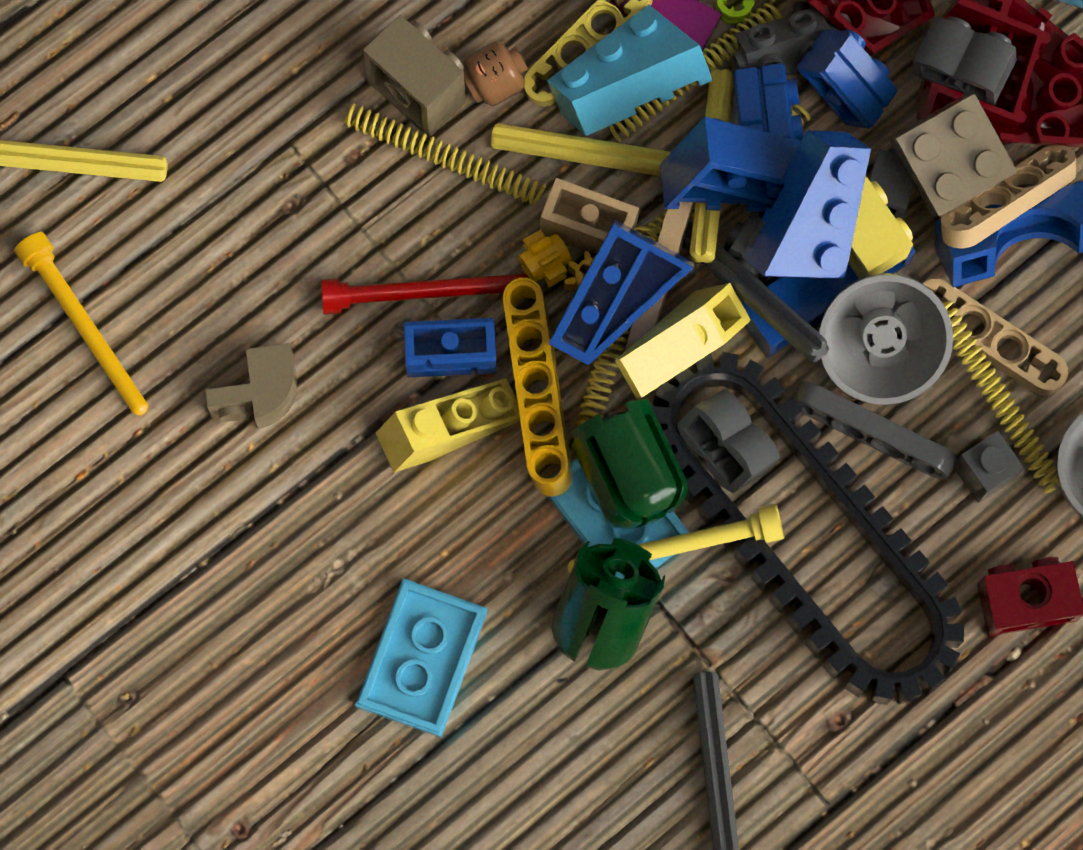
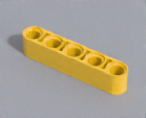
(541, 406)

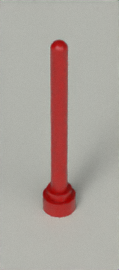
(340, 295)

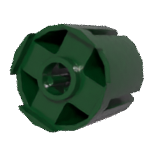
(630, 466)
(594, 587)

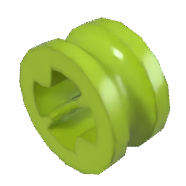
(733, 17)

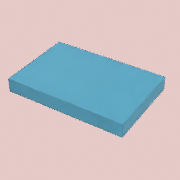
(586, 519)
(421, 658)

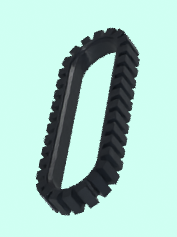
(764, 398)

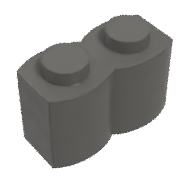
(965, 59)
(728, 441)

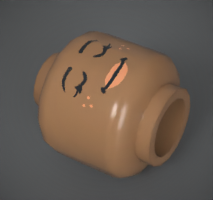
(494, 73)

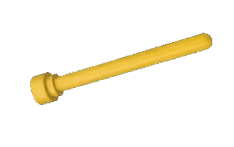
(37, 254)

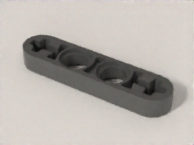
(874, 430)

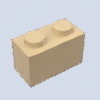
(583, 215)

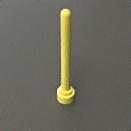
(762, 525)

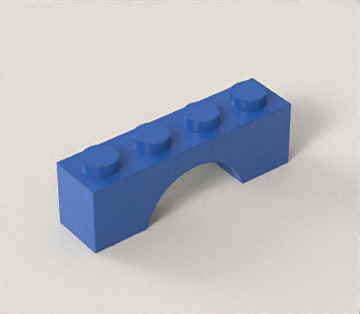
(1054, 218)

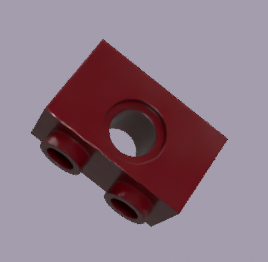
(1008, 613)

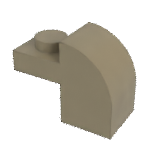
(268, 393)

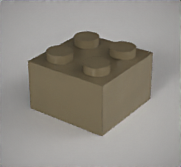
(415, 74)
(953, 154)

